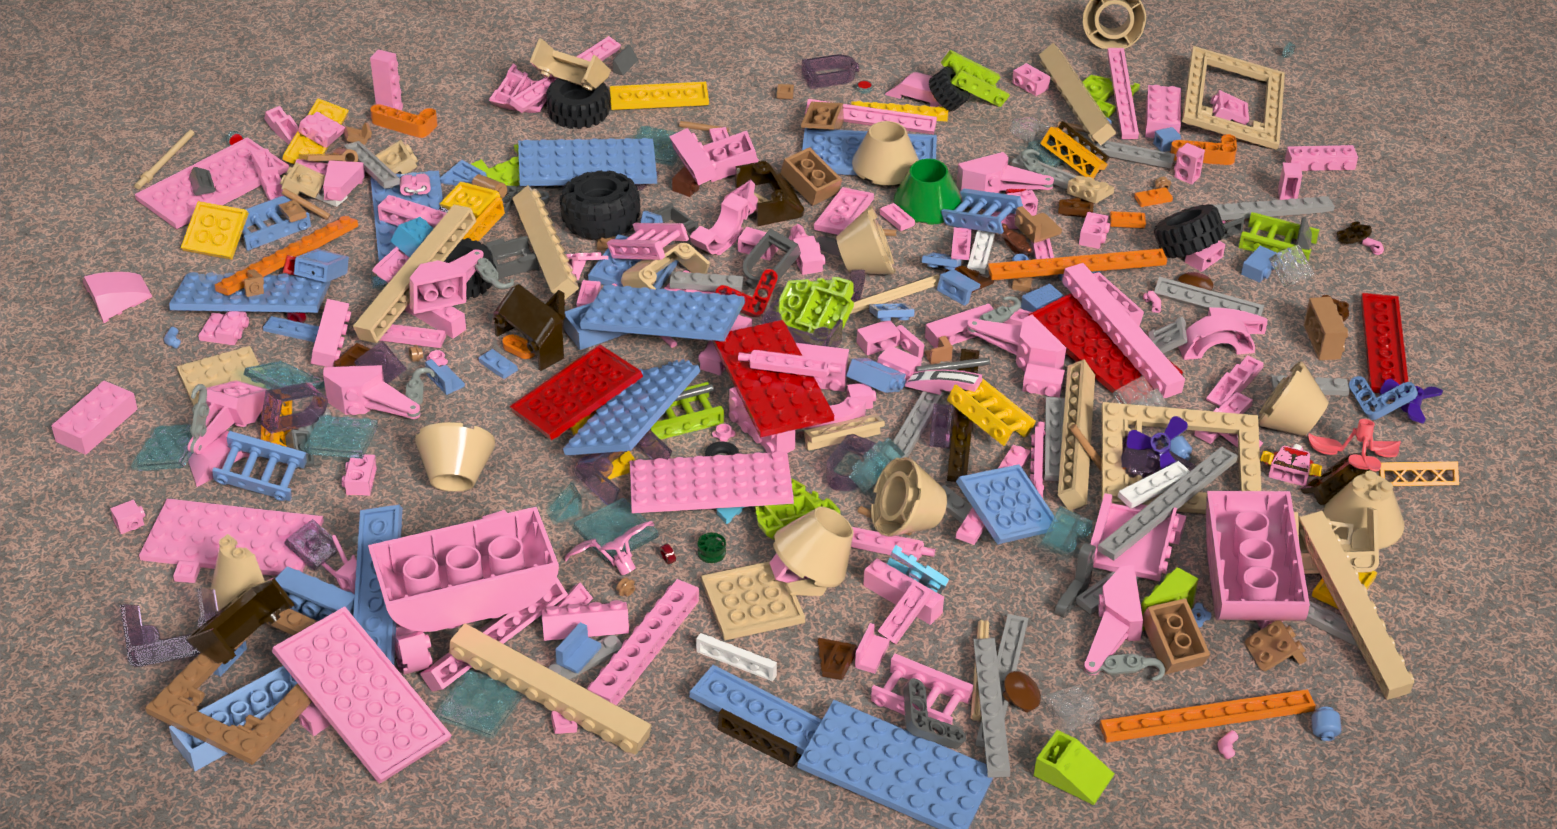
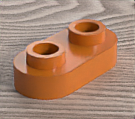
(517, 346)

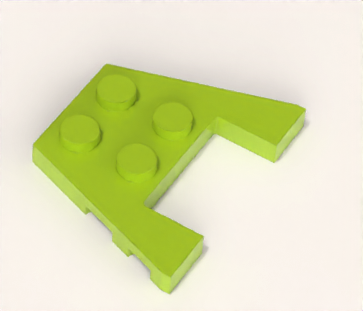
(1101, 89)
(503, 172)

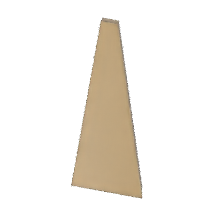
(805, 588)

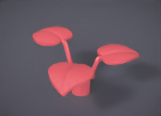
(1363, 433)

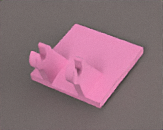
(578, 261)

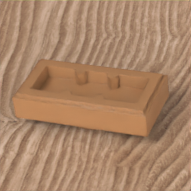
(292, 211)

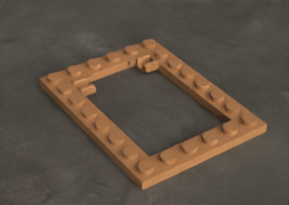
(240, 741)

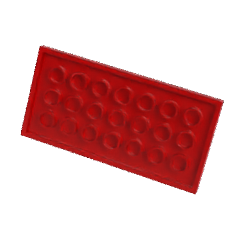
(1088, 342)
(772, 398)

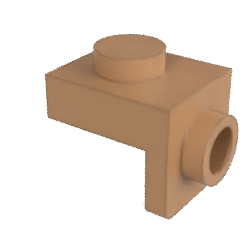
(353, 134)
(254, 283)

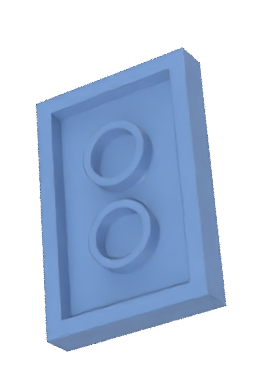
(886, 311)

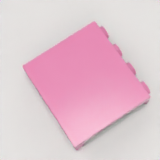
(1147, 554)

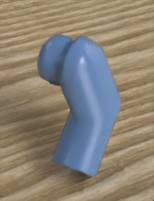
(170, 338)

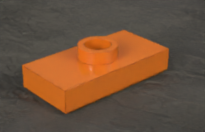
(1153, 197)
(1127, 219)

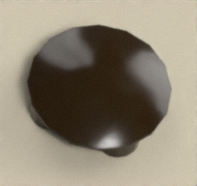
(1354, 233)

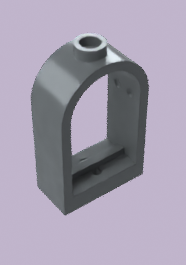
(771, 238)

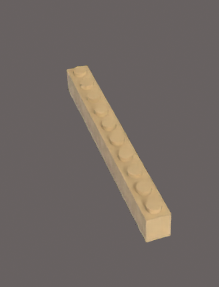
(1076, 95)
(545, 242)
(396, 294)
(1074, 458)
(1355, 606)
(550, 689)

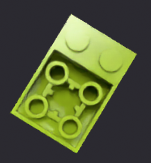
(1175, 587)
(1072, 768)

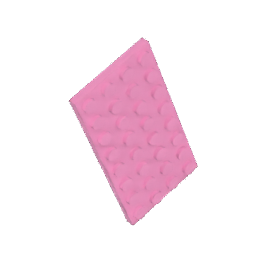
(232, 176)
(710, 482)
(193, 533)
(361, 694)

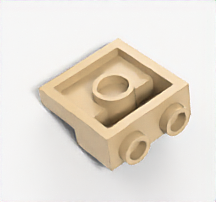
(398, 158)
(303, 180)
(1089, 189)

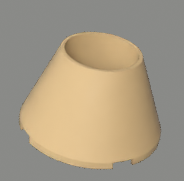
(1114, 37)
(884, 154)
(865, 245)
(1294, 403)
(454, 454)
(906, 499)
(816, 546)

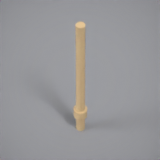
(147, 176)

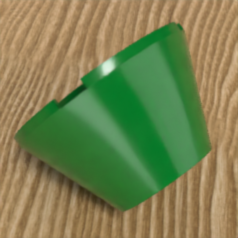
(927, 191)

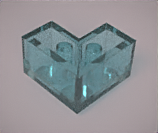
(868, 471)
(1066, 529)

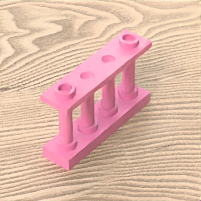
(647, 241)
(931, 678)

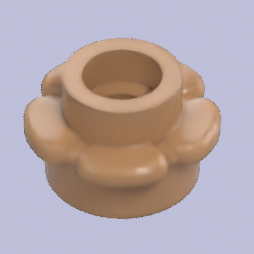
(1162, 182)
(415, 353)
(626, 587)

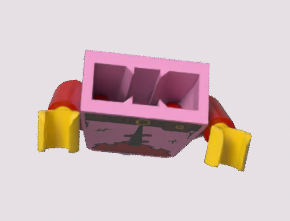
(1291, 465)

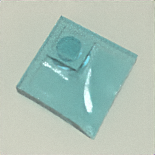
(1045, 155)

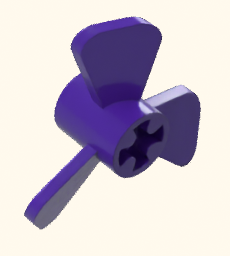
(1413, 407)
(1140, 441)

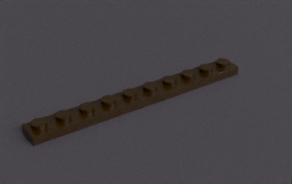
(961, 430)

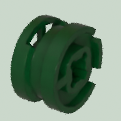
(710, 548)

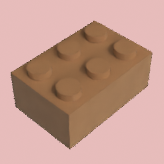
(811, 176)
(1325, 328)
(1175, 636)

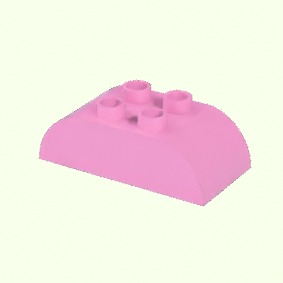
(1255, 556)
(466, 571)

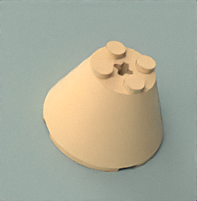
(1352, 503)

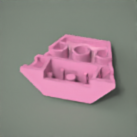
(511, 86)
(916, 87)
(116, 292)
(212, 456)

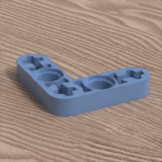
(1379, 403)

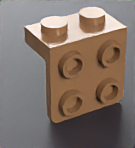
(1036, 227)
(1274, 645)

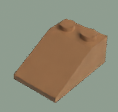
(824, 116)

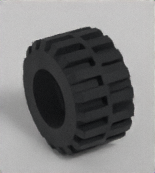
(944, 92)

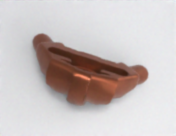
(1016, 241)

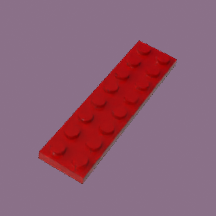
(1383, 340)

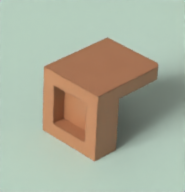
(942, 353)

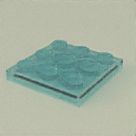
(662, 144)
(280, 375)
(341, 436)
(165, 449)
(613, 522)
(479, 704)

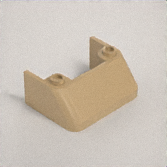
(569, 68)
(644, 272)
(1362, 551)

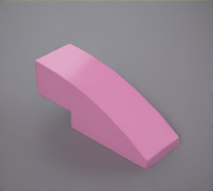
(281, 124)
(1254, 323)

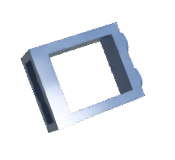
(323, 263)
(876, 375)

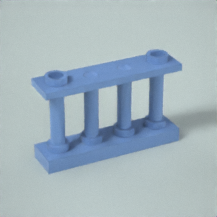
(982, 200)
(266, 211)
(265, 449)

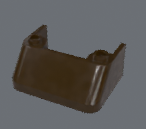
(784, 201)
(534, 320)
(239, 619)

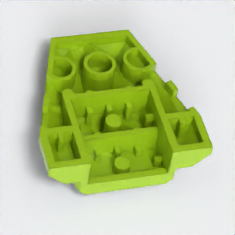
(816, 303)
(773, 517)

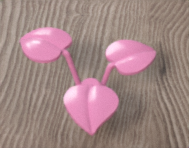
(622, 558)

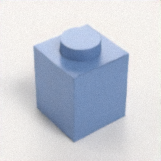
(1164, 138)

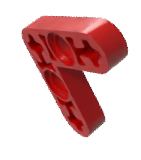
(750, 302)

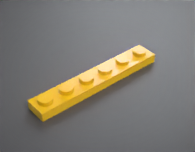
(939, 112)

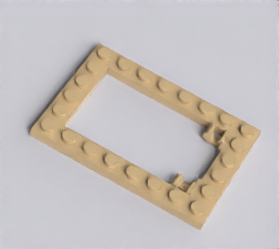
(1196, 114)
(1115, 427)

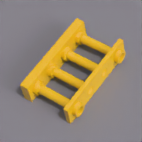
(996, 403)

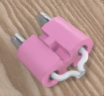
(414, 184)

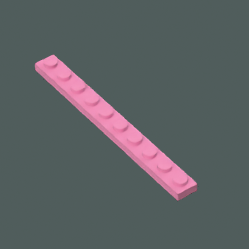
(538, 90)

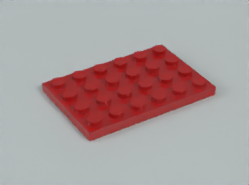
(576, 392)

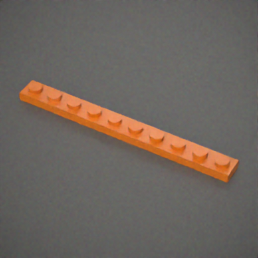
(277, 260)
(1093, 262)
(1207, 715)

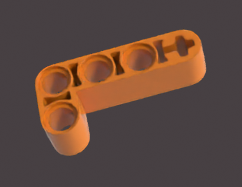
(404, 122)
(1215, 153)

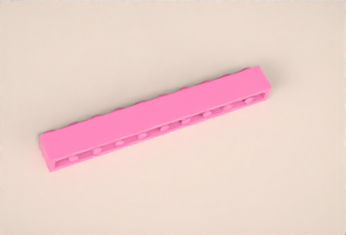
(1123, 330)

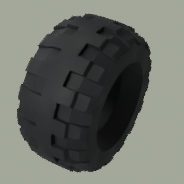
(600, 204)

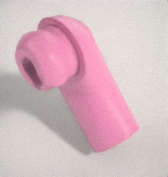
(1376, 246)
(1156, 301)
(1225, 744)

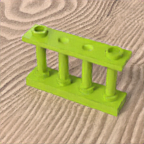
(975, 78)
(1251, 241)
(692, 420)

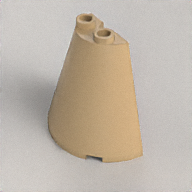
(234, 571)

